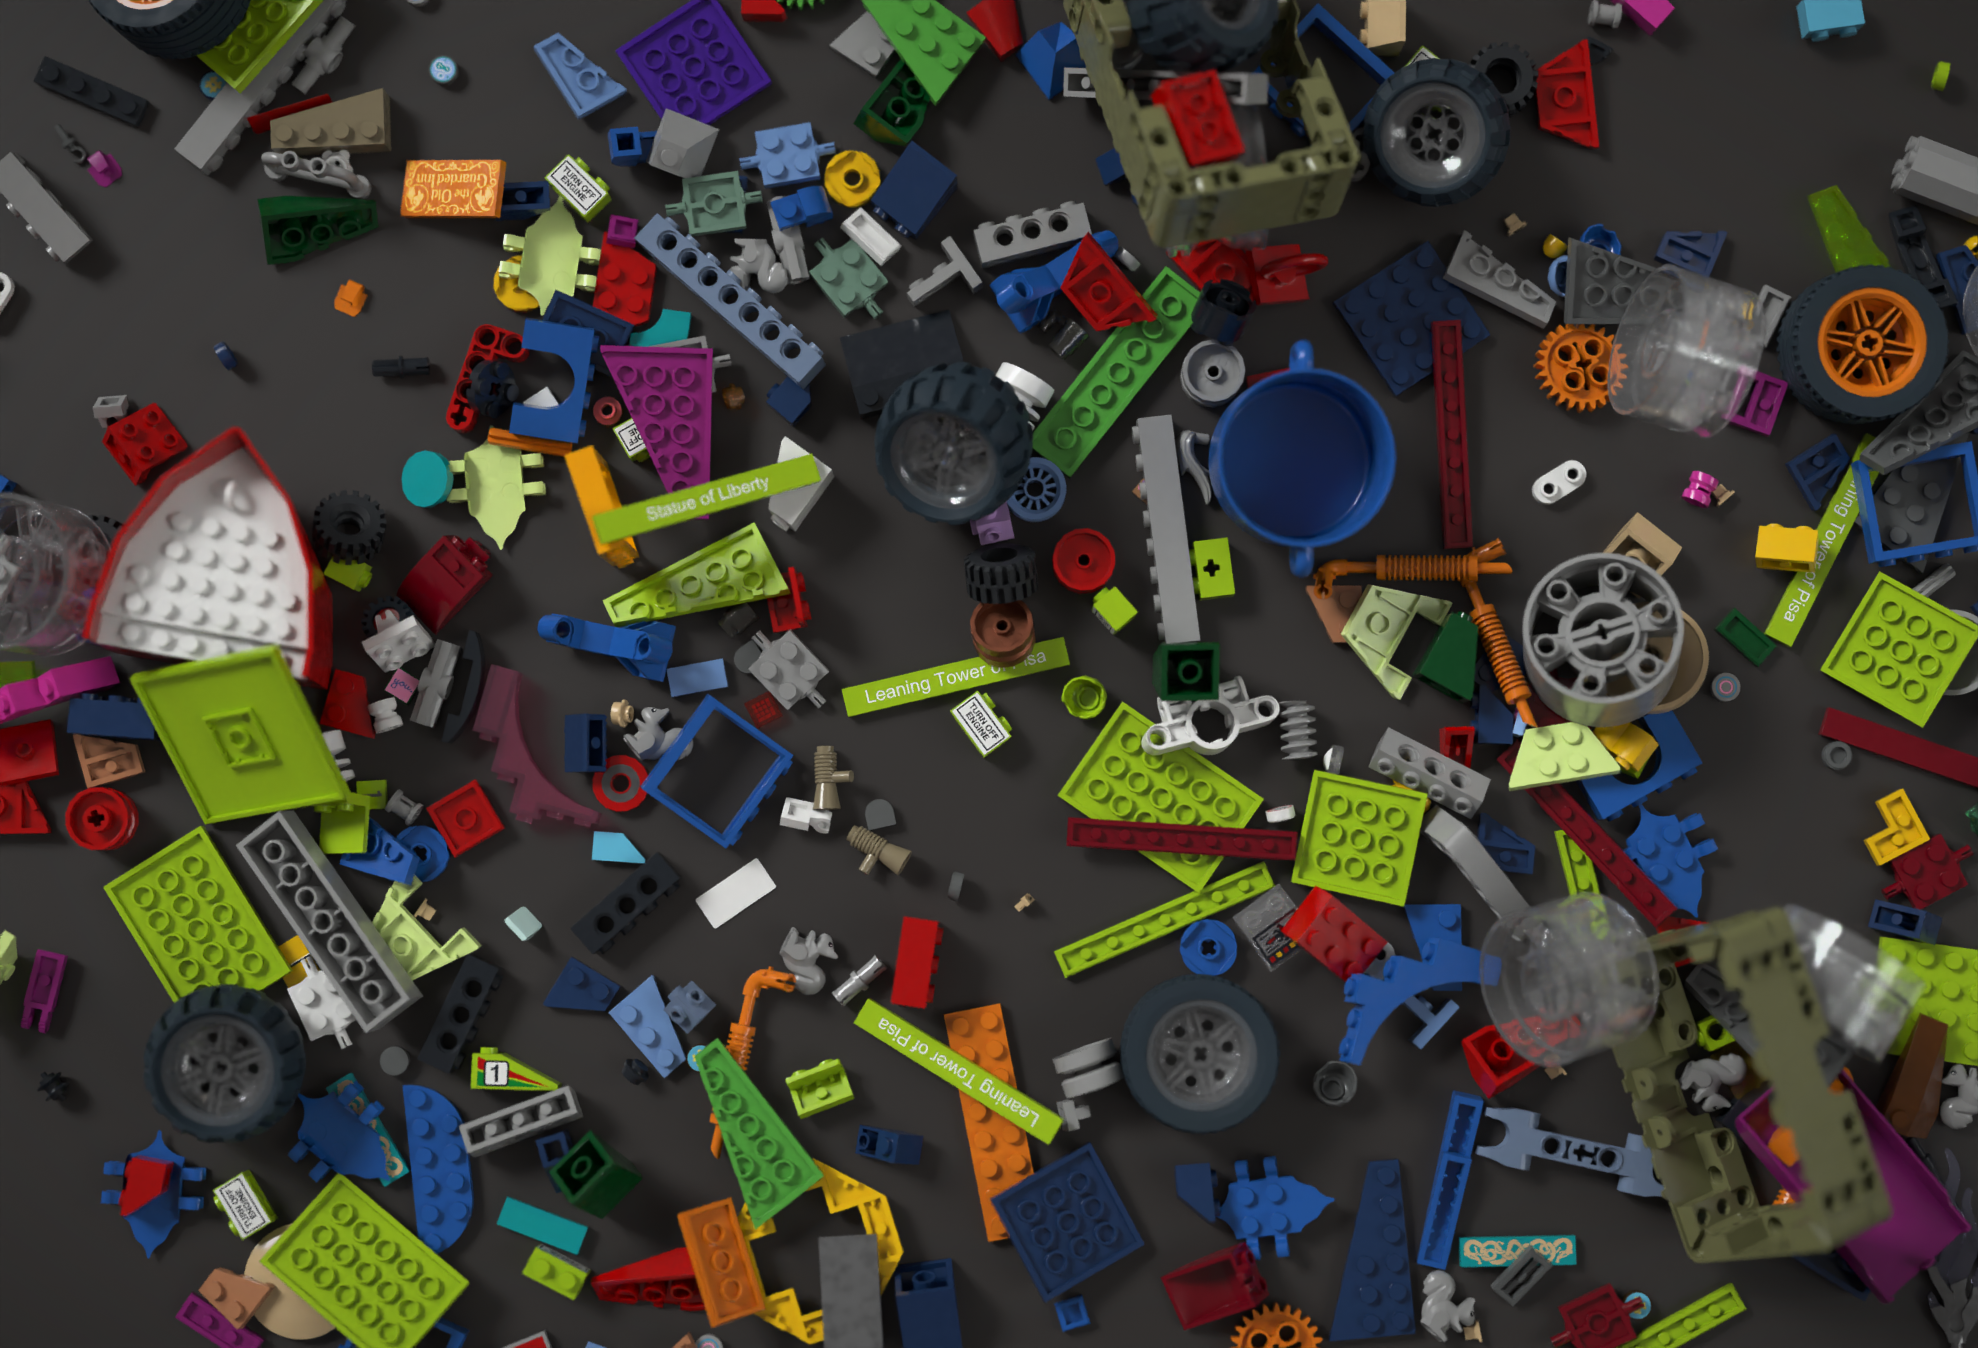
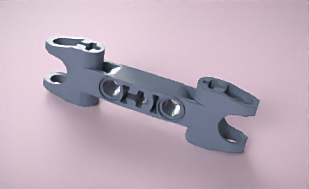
(1526, 1140)

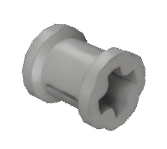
(1605, 14)
(404, 807)

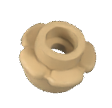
(622, 713)

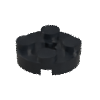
(503, 390)

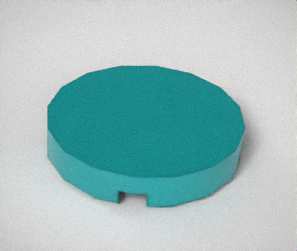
(427, 479)

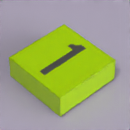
(376, 790)

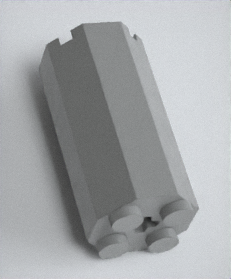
(1938, 178)

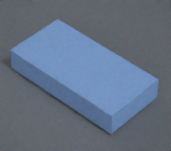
(697, 678)

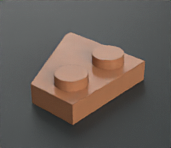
(1336, 609)
(107, 760)
(235, 1295)

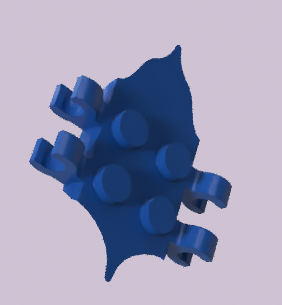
(1669, 858)
(341, 1136)
(1269, 1206)
(156, 1219)

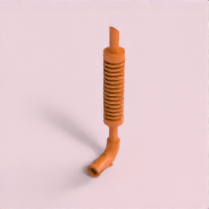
(1407, 568)
(1495, 641)
(743, 1032)

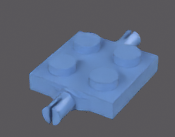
(787, 155)

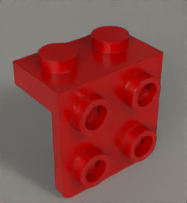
(790, 610)

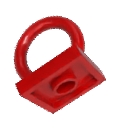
(1280, 273)

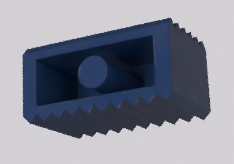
(585, 743)

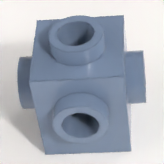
(688, 1006)

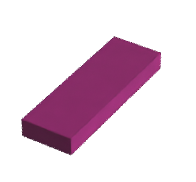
(210, 1323)

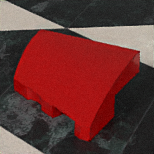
(999, 25)

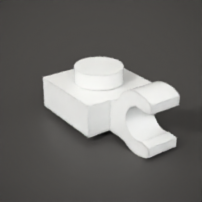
(800, 815)

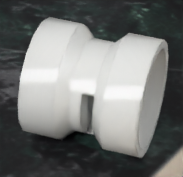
(385, 716)

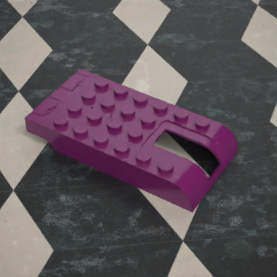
(1921, 1208)

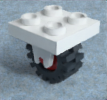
(394, 634)

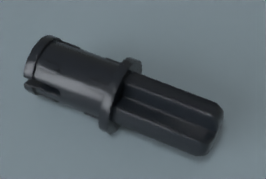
(401, 367)

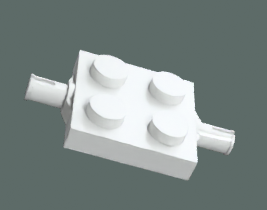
(321, 1006)

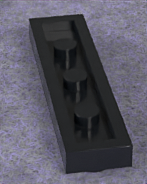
(91, 91)

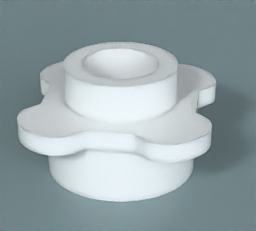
(341, 156)

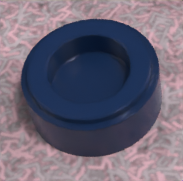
(225, 355)

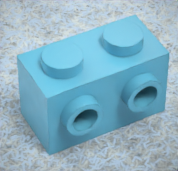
(1829, 17)

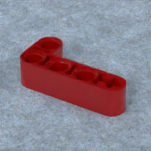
(478, 351)

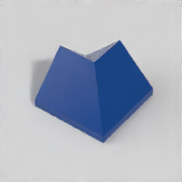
(1048, 55)

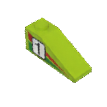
(503, 1071)

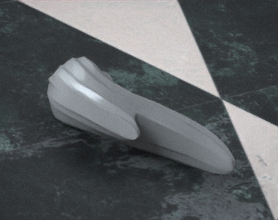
(1188, 462)

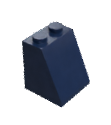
(914, 191)
(928, 1304)

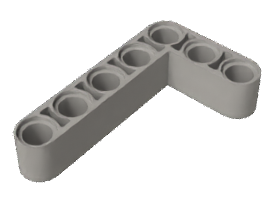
(1472, 861)

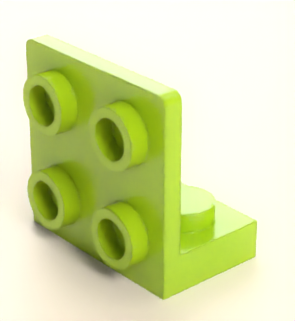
(344, 825)

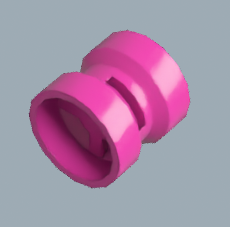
(1700, 489)

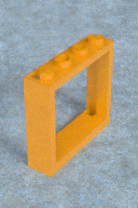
(598, 496)

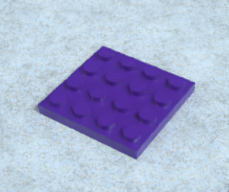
(694, 63)

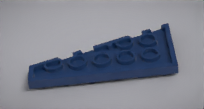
(1376, 1274)

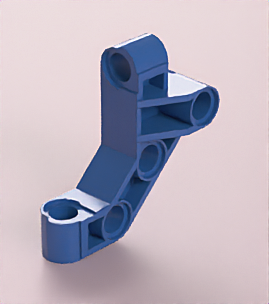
(1029, 291)
(640, 647)

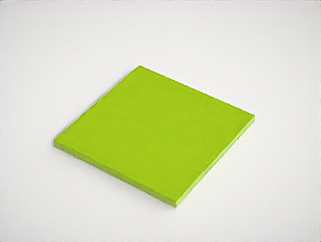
(241, 734)

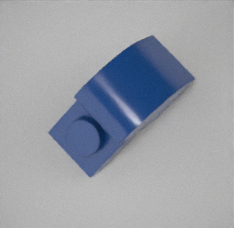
(629, 145)
(806, 206)

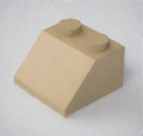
(1384, 26)
(1646, 544)

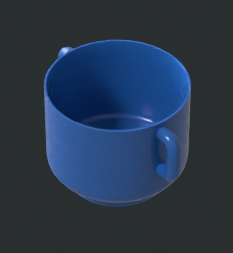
(1302, 459)

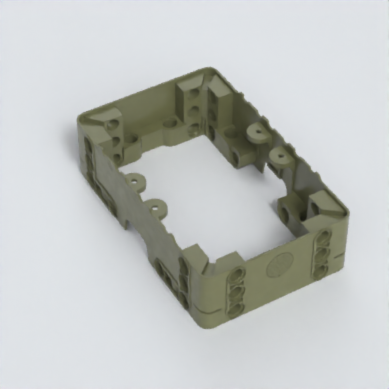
(1224, 198)
(1703, 1164)

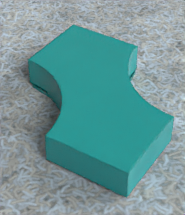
(670, 327)

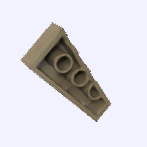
(350, 124)

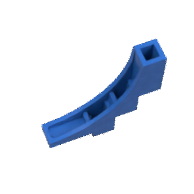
(1404, 977)

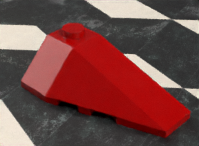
(1494, 1061)
(657, 1279)

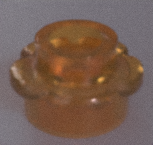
(733, 397)

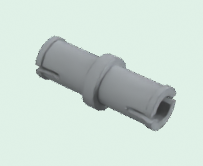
(859, 980)

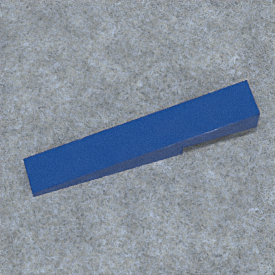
(1450, 1179)

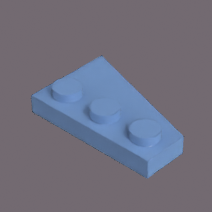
(576, 77)
(650, 1026)

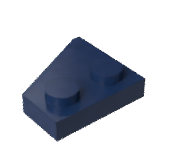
(1505, 847)
(581, 988)

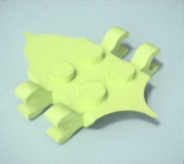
(550, 257)
(496, 486)

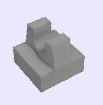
(110, 407)
(1072, 1114)

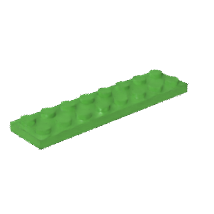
(1115, 375)

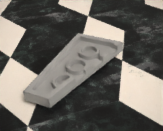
(1486, 277)

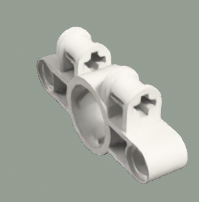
(1239, 712)

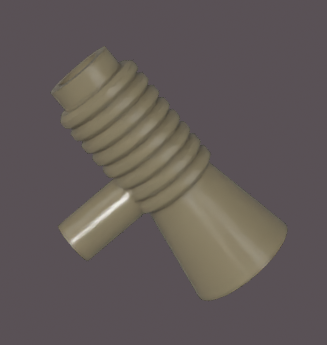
(826, 778)
(877, 849)

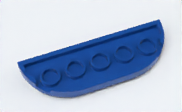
(438, 1167)

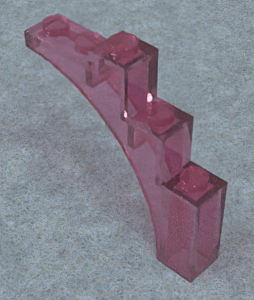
(500, 718)

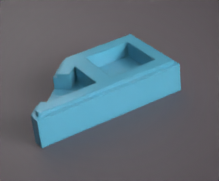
(615, 847)

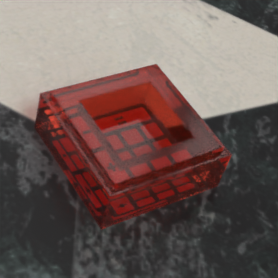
(763, 709)

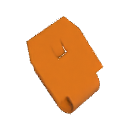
(350, 294)

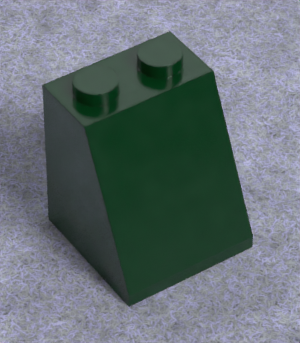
(1451, 658)
(1186, 671)
(595, 1176)

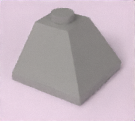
(682, 145)

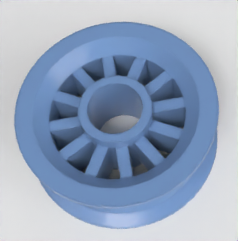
(1051, 508)

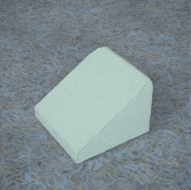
(523, 923)

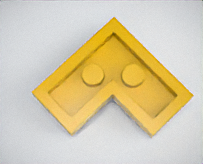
(1903, 829)

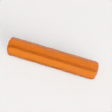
(535, 444)

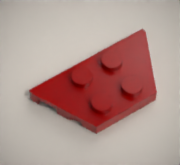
(1567, 98)
(1215, 262)
(624, 283)
(1103, 290)
(21, 811)

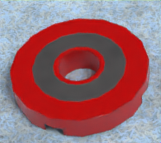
(608, 795)

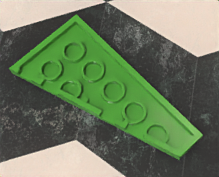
(928, 39)

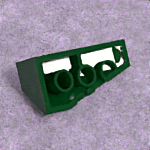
(895, 108)
(304, 224)

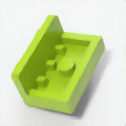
(820, 1088)

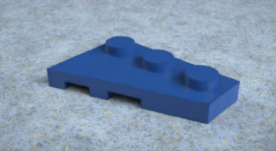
(384, 856)
(1435, 922)

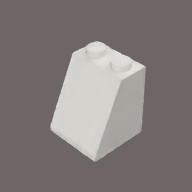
(792, 507)

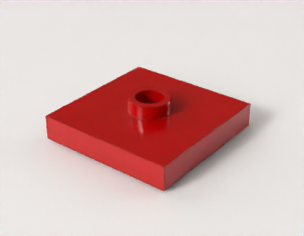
(28, 752)
(465, 818)

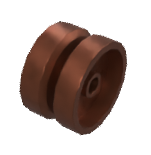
(1003, 633)

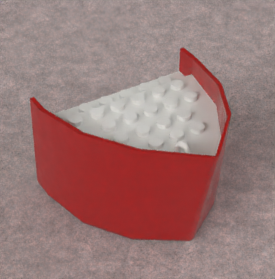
(216, 570)

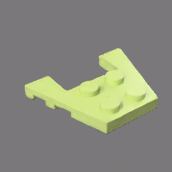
(1380, 625)
(410, 941)

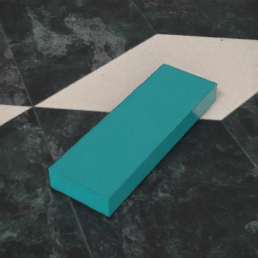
(542, 1225)

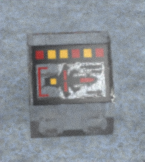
(1262, 927)

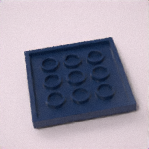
(1395, 314)
(1066, 1221)

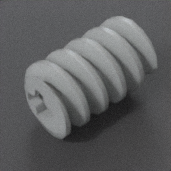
(1297, 730)

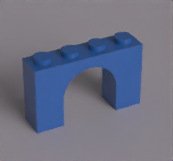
(562, 420)
(1673, 759)

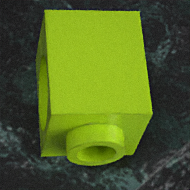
(354, 575)
(1704, 1039)

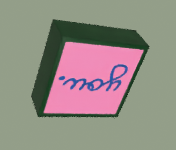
(402, 686)

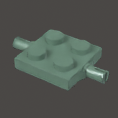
(714, 203)
(848, 278)

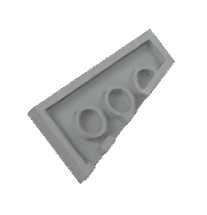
(864, 45)

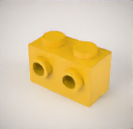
(1787, 548)

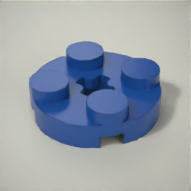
(437, 854)
(1206, 931)

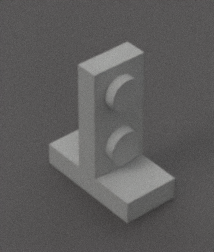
(944, 274)

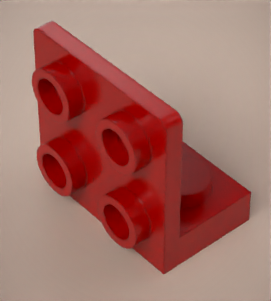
(143, 442)

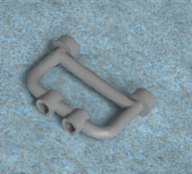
(278, 169)

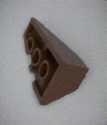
(1914, 1087)

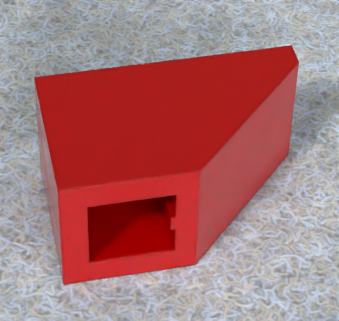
(146, 1181)

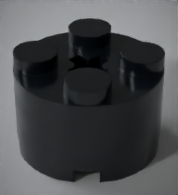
(1223, 311)

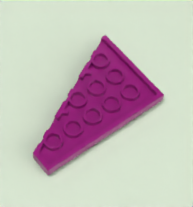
(671, 407)

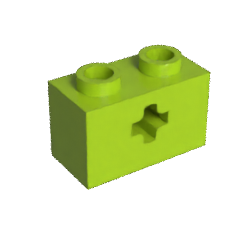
(1217, 553)

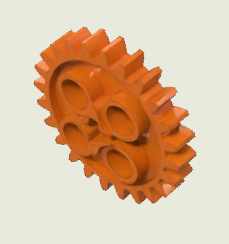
(1555, 370)
(1270, 1323)

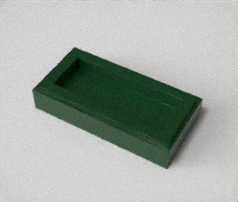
(1745, 637)

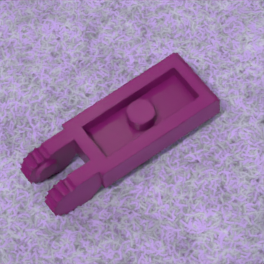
(43, 988)

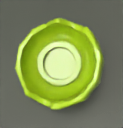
(1084, 697)

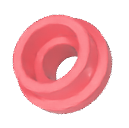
(616, 413)

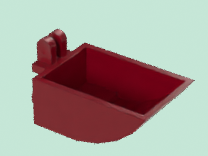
(445, 580)
(1215, 1286)

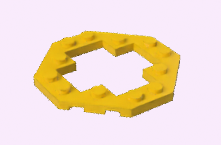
(840, 1193)

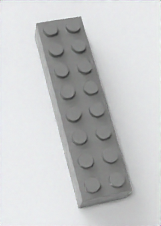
(329, 920)

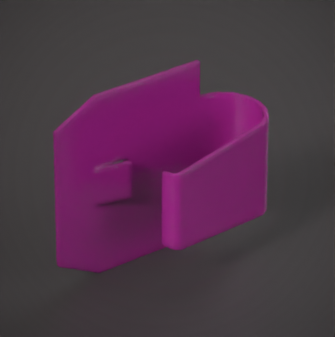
(104, 168)

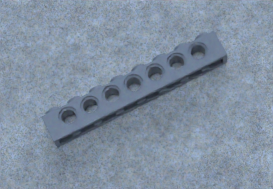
(654, 239)

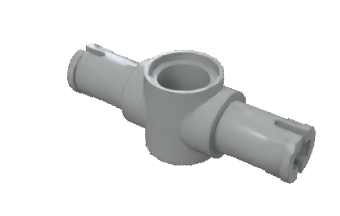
(323, 54)

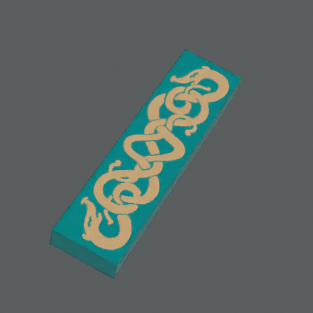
(395, 1163)
(1503, 1250)

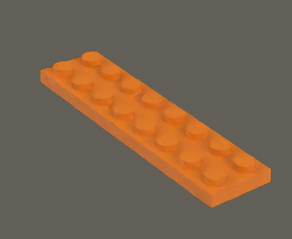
(996, 1144)

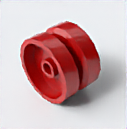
(1098, 552)
(85, 822)

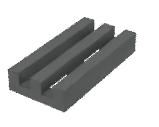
(1517, 1264)

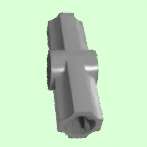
(789, 248)
(435, 683)

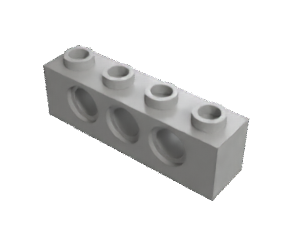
(993, 253)
(1429, 773)
(521, 1121)

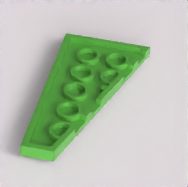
(761, 1147)

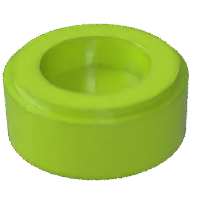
(1940, 76)

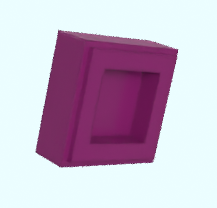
(622, 231)

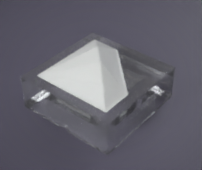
(1333, 759)

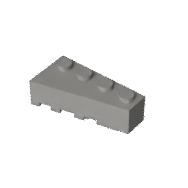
(40, 210)

